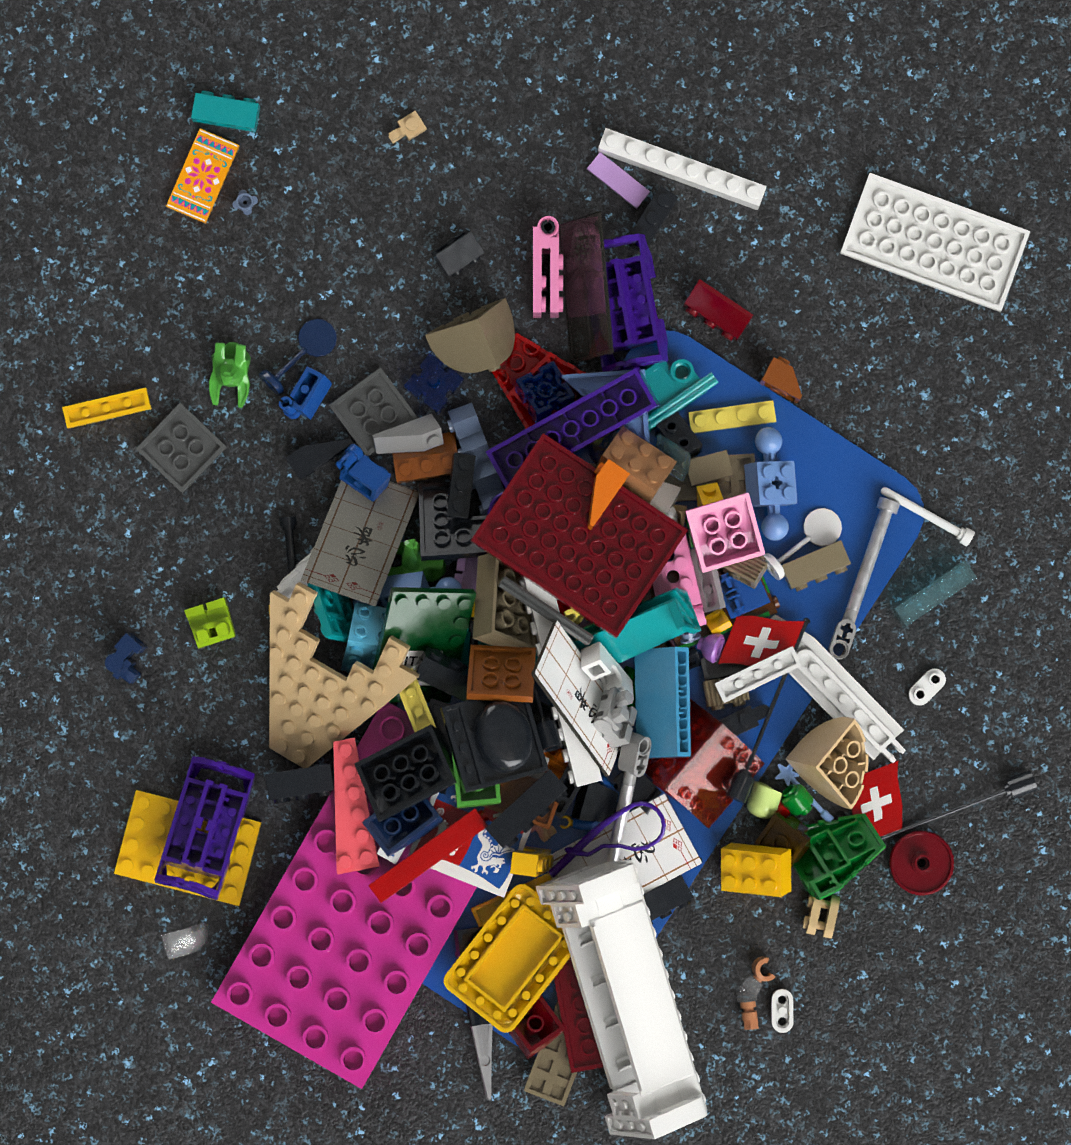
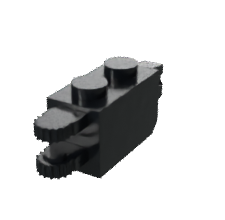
(744, 719)

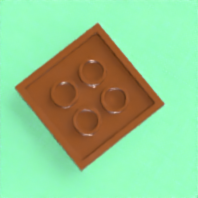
(501, 673)

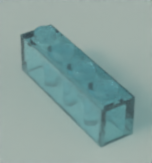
(934, 593)

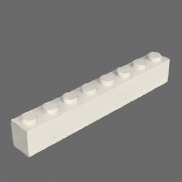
(681, 169)

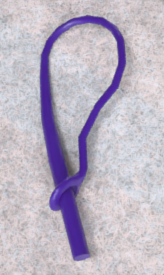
(577, 850)

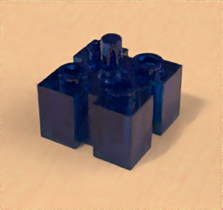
(434, 383)
(544, 391)

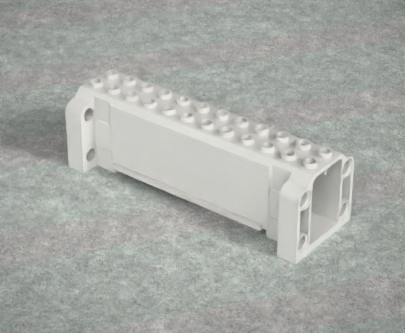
(627, 999)

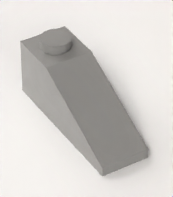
(410, 437)

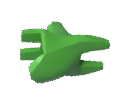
(230, 370)
(412, 562)

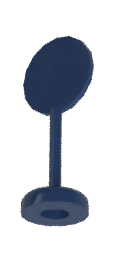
(315, 338)

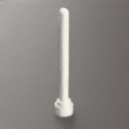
(963, 535)

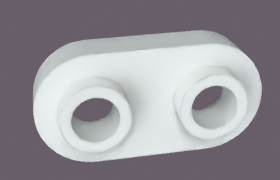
(926, 686)
(782, 1010)

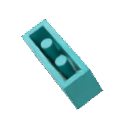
(225, 111)

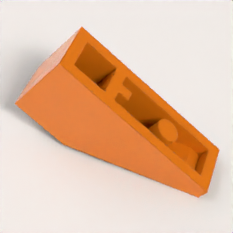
(605, 486)

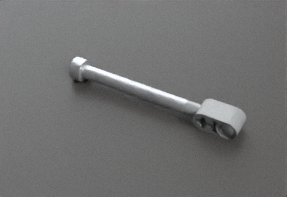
(887, 508)
(633, 762)

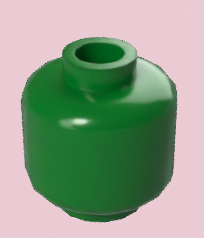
(797, 800)

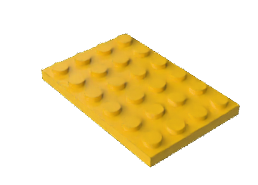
(147, 836)

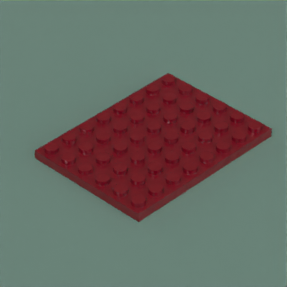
(545, 537)

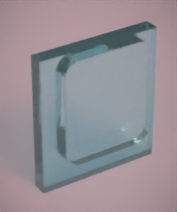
(678, 454)

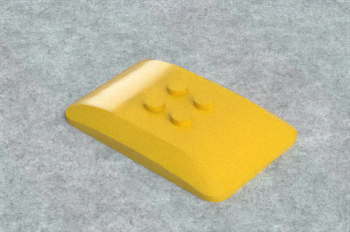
(510, 960)

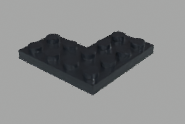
(441, 535)

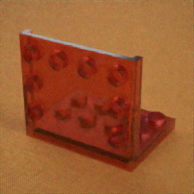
(703, 778)

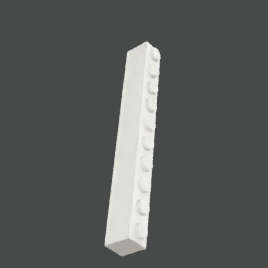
(582, 767)

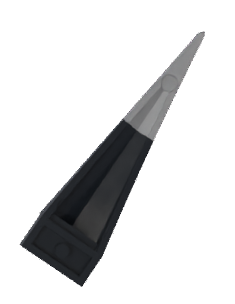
(480, 1027)

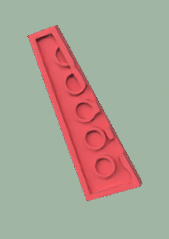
(354, 843)

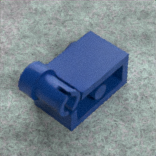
(306, 394)
(362, 473)

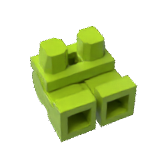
(212, 624)

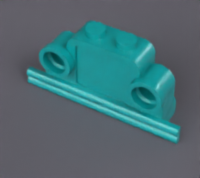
(674, 388)

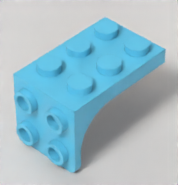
(363, 636)

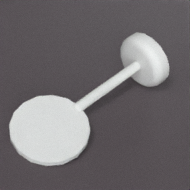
(820, 527)

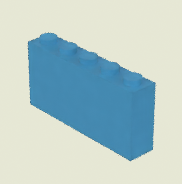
(664, 700)

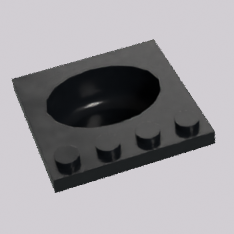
(493, 742)

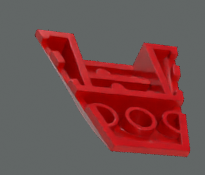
(525, 359)

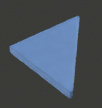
(589, 382)

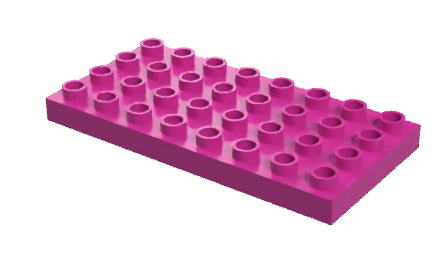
(328, 959)

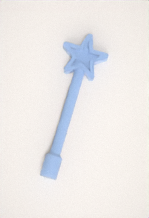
(788, 775)

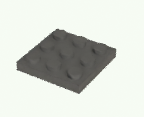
(372, 408)
(181, 448)

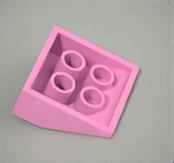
(724, 532)

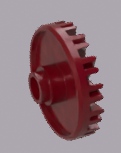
(937, 867)

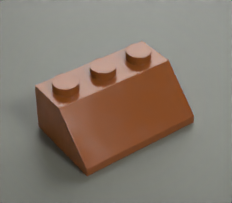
(426, 464)

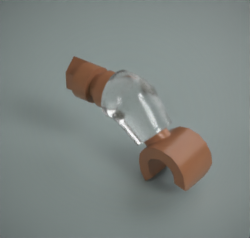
(748, 993)

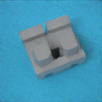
(615, 718)

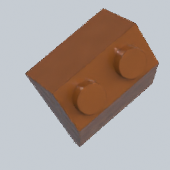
(782, 379)

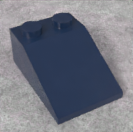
(403, 827)

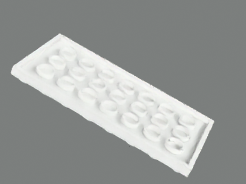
(935, 242)

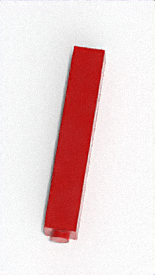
(429, 854)

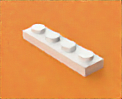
(758, 674)

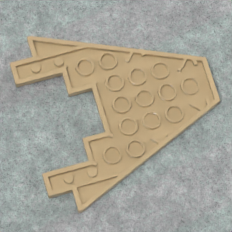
(312, 701)

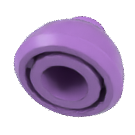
(711, 647)

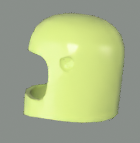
(763, 800)

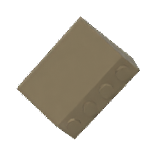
(497, 614)

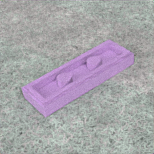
(618, 180)

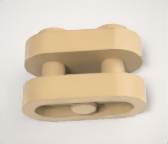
(811, 922)

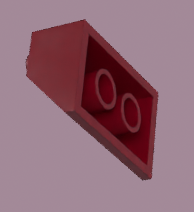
(717, 311)
(537, 1028)

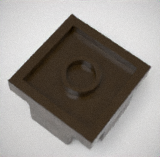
(787, 834)

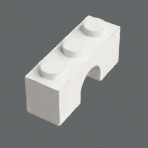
(600, 664)

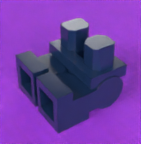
(120, 661)

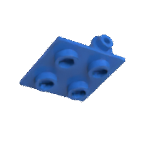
(740, 597)

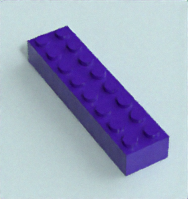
(579, 422)

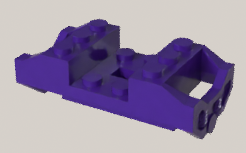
(638, 320)
(223, 812)

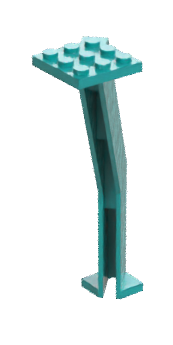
(649, 626)

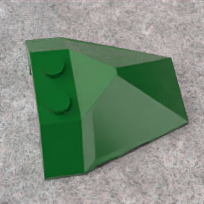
(837, 853)

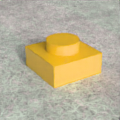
(717, 621)

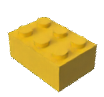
(756, 869)

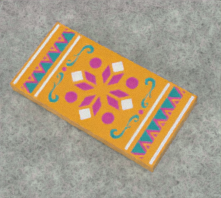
(202, 176)

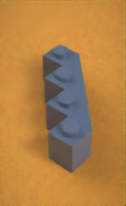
(473, 442)

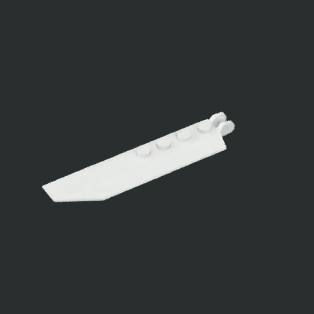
(844, 697)

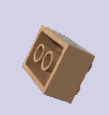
(642, 460)

